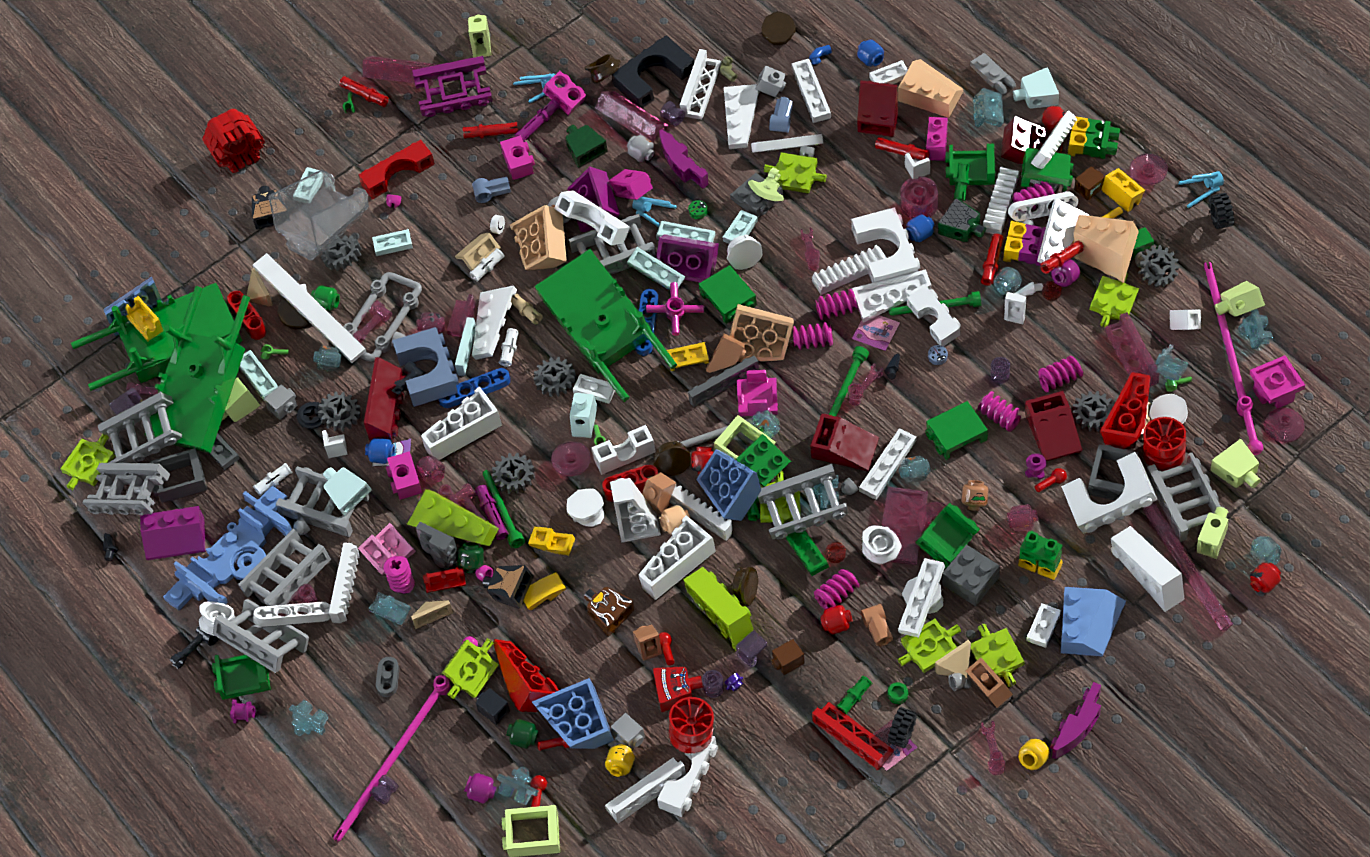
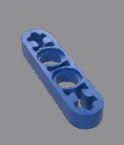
(650, 320)
(473, 383)

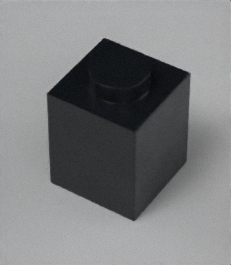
(492, 706)

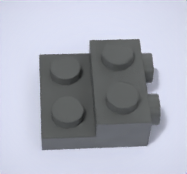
(750, 201)
(439, 544)

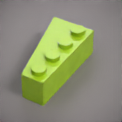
(452, 519)
(719, 605)

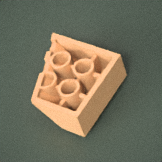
(929, 89)
(541, 238)
(1106, 244)
(763, 333)

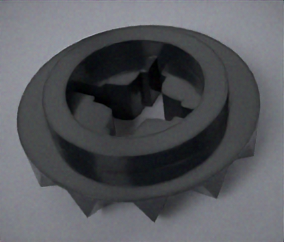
(307, 410)

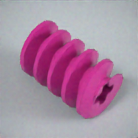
(1036, 191)
(836, 304)
(812, 335)
(1059, 371)
(998, 411)
(399, 574)
(835, 587)

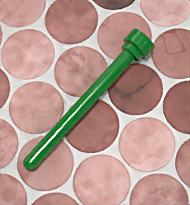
(973, 300)
(859, 355)
(514, 538)

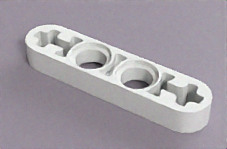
(787, 143)
(1042, 202)
(263, 615)

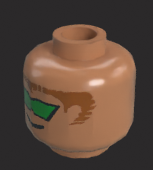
(975, 494)

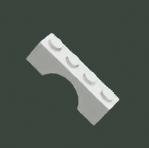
(577, 207)
(677, 794)

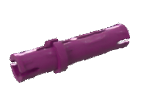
(543, 115)
(488, 504)

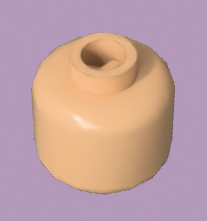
(672, 518)

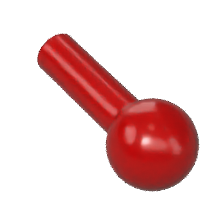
(1057, 476)
(665, 641)
(552, 743)
(539, 783)

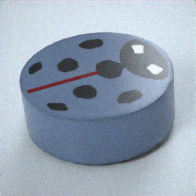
(937, 355)

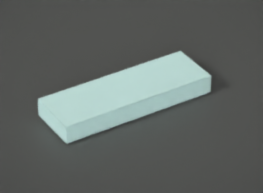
(685, 231)
(654, 269)
(465, 346)
(257, 375)

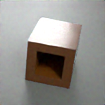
(1089, 183)
(787, 657)

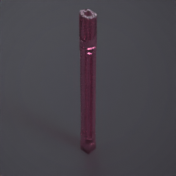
(1188, 567)

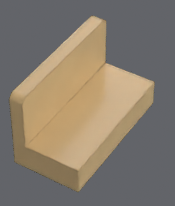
(477, 250)

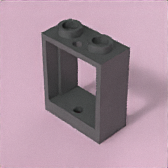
(1104, 488)
(181, 490)

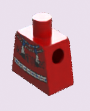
(673, 685)

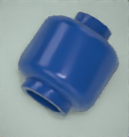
(870, 53)
(920, 228)
(379, 450)

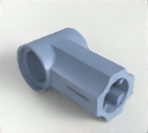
(781, 119)
(485, 189)

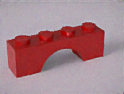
(414, 157)

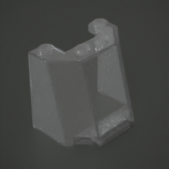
(314, 213)

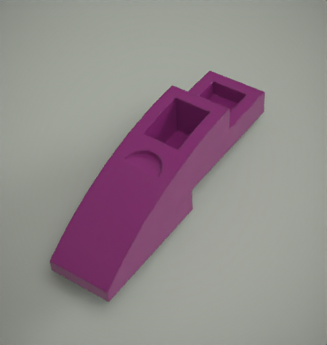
(682, 165)
(1078, 725)

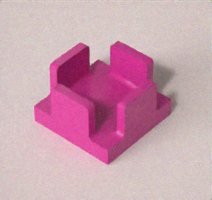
(1276, 382)
(757, 393)

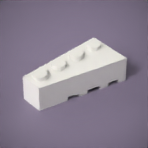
(462, 426)
(633, 512)
(676, 558)
(1149, 568)

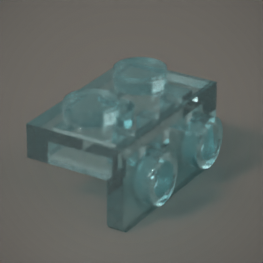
(988, 108)
(1169, 366)

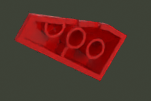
(1128, 413)
(522, 678)

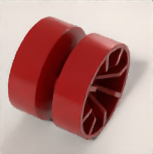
(1164, 443)
(691, 725)

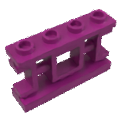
(447, 73)

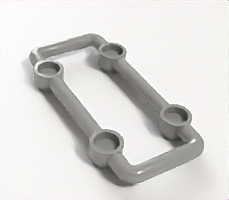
(378, 289)

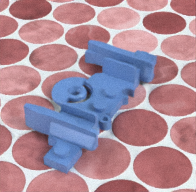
(239, 543)

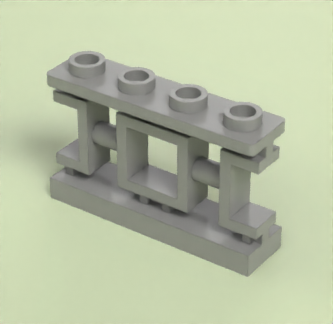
(126, 474)

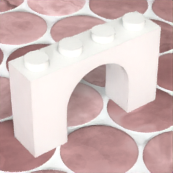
(887, 226)
(1135, 495)

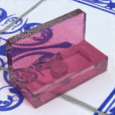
(460, 313)

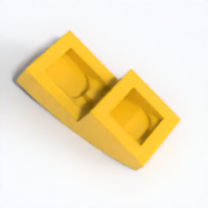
(552, 542)
(543, 589)

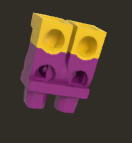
(1023, 243)

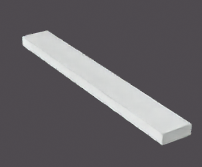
(309, 308)

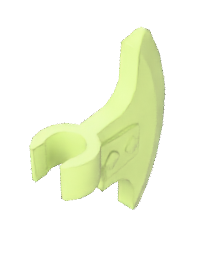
(768, 188)

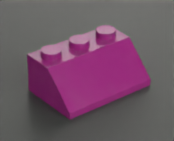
(596, 188)
(688, 256)
(173, 533)

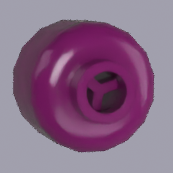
(1066, 274)
(480, 788)

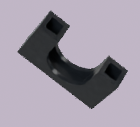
(661, 53)

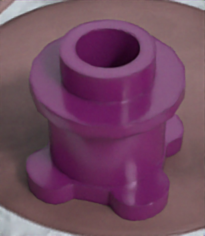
(1036, 464)
(242, 711)

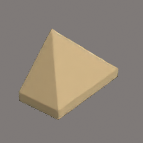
(257, 290)
(431, 612)
(955, 661)

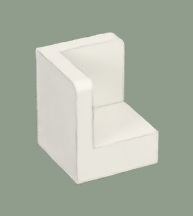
(917, 167)
(1185, 319)
(335, 445)

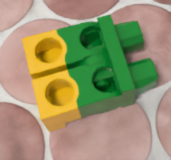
(1092, 137)
(1041, 554)

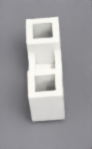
(924, 303)
(635, 447)

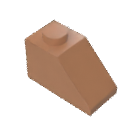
(726, 353)
(659, 492)
(647, 642)
(989, 682)

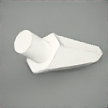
(1030, 289)

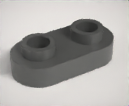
(387, 678)

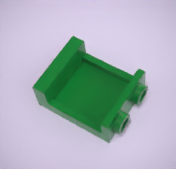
(981, 165)
(1055, 171)
(727, 291)
(955, 429)
(947, 534)
(239, 676)

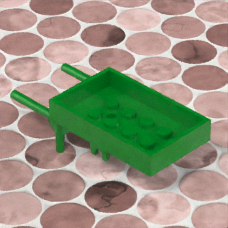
(582, 297)
(153, 356)
(199, 380)

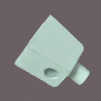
(1038, 90)
(583, 408)
(345, 488)

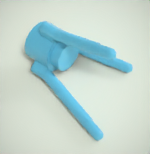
(535, 79)
(1211, 180)
(644, 204)

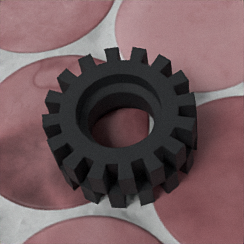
(1221, 210)
(902, 727)

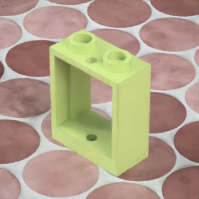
(736, 426)
(537, 847)

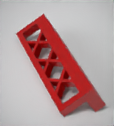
(849, 738)

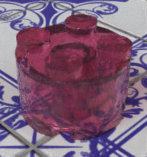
(919, 197)

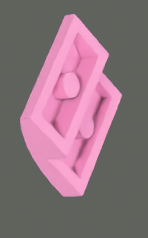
(385, 545)

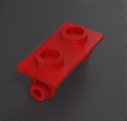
(444, 579)

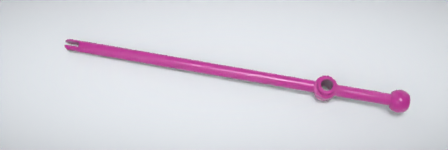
(1244, 404)
(442, 687)

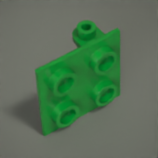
(764, 459)

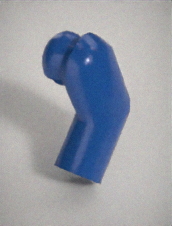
(818, 52)

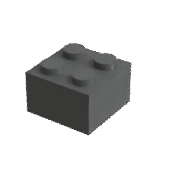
(971, 575)

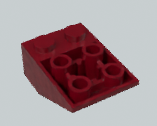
(877, 108)
(1021, 135)
(1053, 426)
(843, 443)

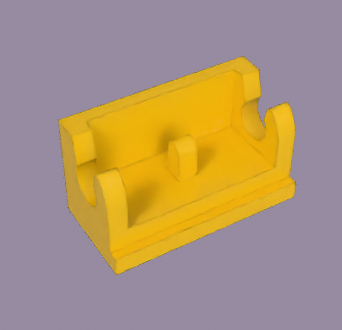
(1122, 189)
(144, 319)
(689, 355)

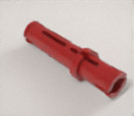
(365, 92)
(489, 130)
(902, 149)
(1058, 259)
(990, 265)

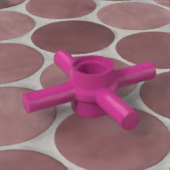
(674, 302)

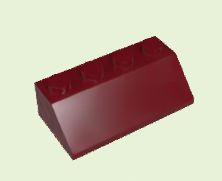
(382, 403)

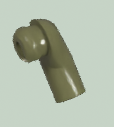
(726, 69)

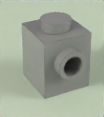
(770, 81)
(281, 401)
(627, 732)

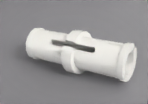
(479, 272)
(508, 347)
(283, 471)

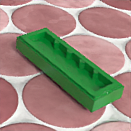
(807, 552)

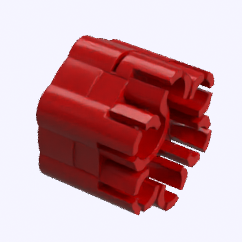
(232, 138)

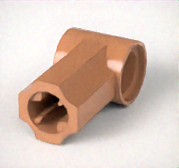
(875, 619)

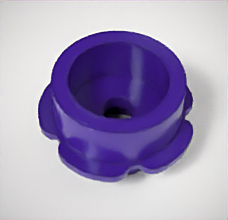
(734, 682)

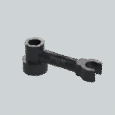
(410, 371)
(179, 658)

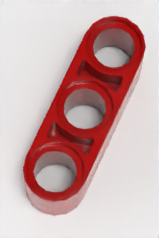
(252, 321)
(637, 475)

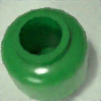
(326, 297)

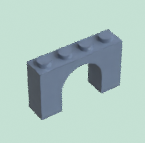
(438, 382)

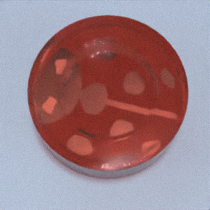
(1051, 291)
(835, 552)

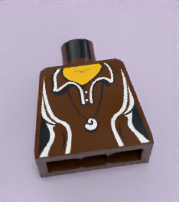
(608, 608)

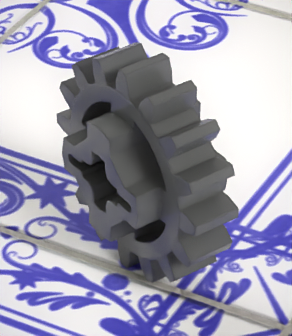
(341, 253)
(1158, 266)
(554, 376)
(330, 407)
(1092, 410)
(522, 469)

